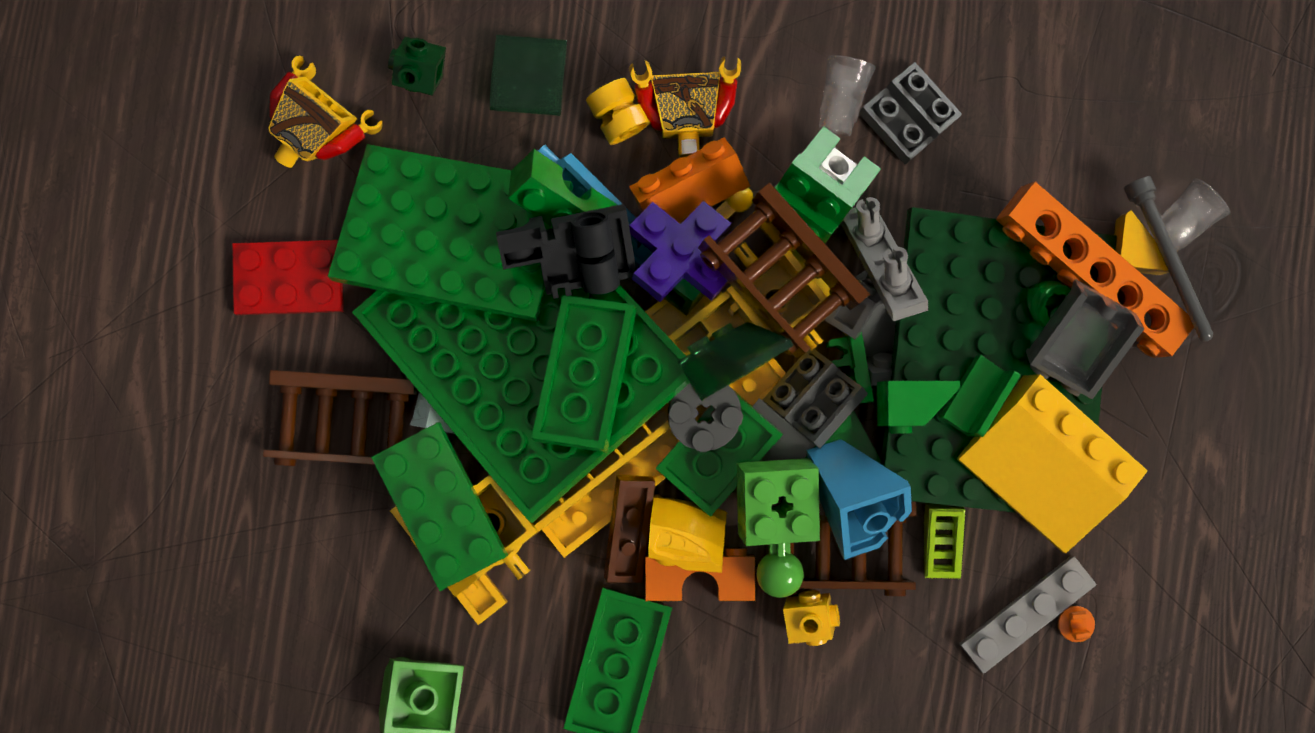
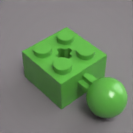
(790, 522)

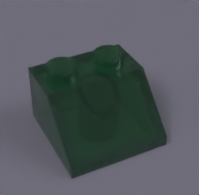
(730, 356)

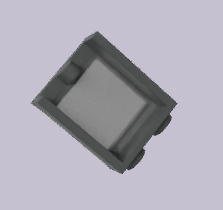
(1084, 340)

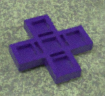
(677, 250)

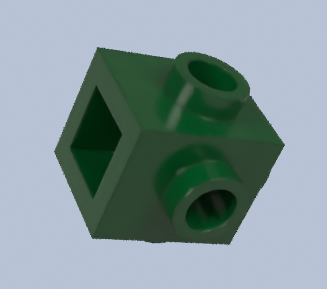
(417, 65)

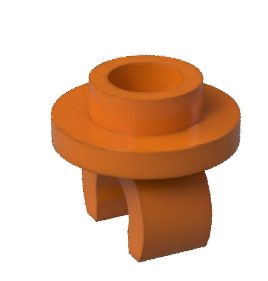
(1076, 624)

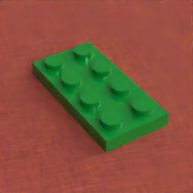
(584, 373)
(439, 506)
(618, 664)

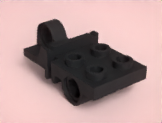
(578, 251)

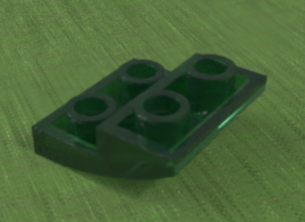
(528, 75)

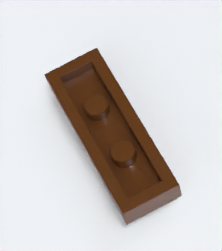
(629, 529)

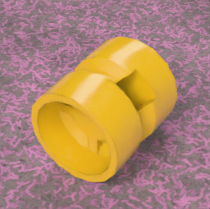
(616, 108)

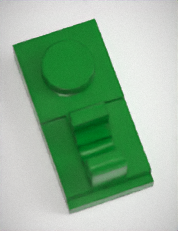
(855, 362)

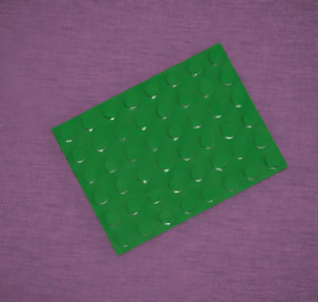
(488, 379)

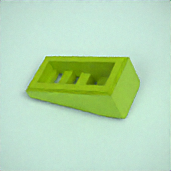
(930, 540)

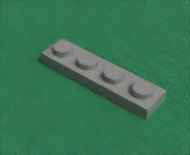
(1027, 614)

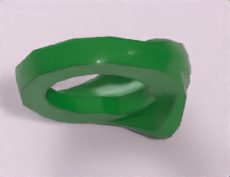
(1038, 296)

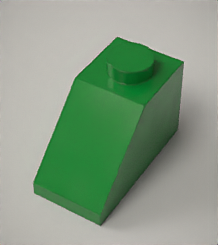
(911, 402)

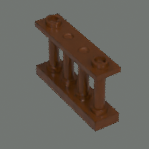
(794, 235)
(327, 388)
(892, 587)

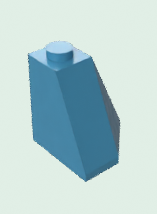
(858, 497)

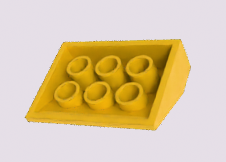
(1052, 463)

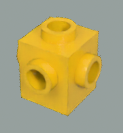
(810, 618)

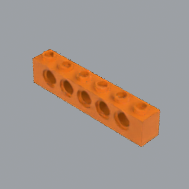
(1169, 321)

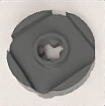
(704, 435)

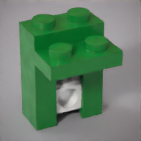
(825, 183)

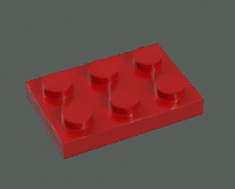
(285, 278)

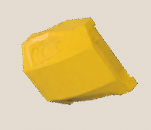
(686, 535)

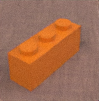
(703, 176)

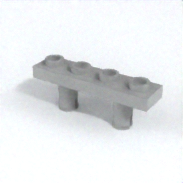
(884, 260)

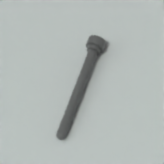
(1143, 195)

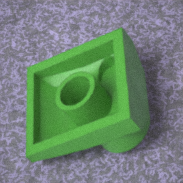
(420, 696)

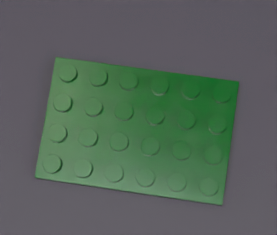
(431, 231)

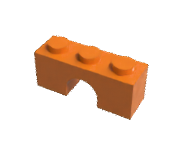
(733, 584)

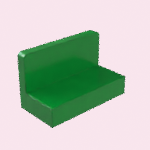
(979, 397)

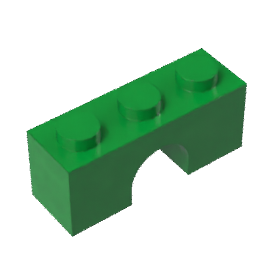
(540, 190)

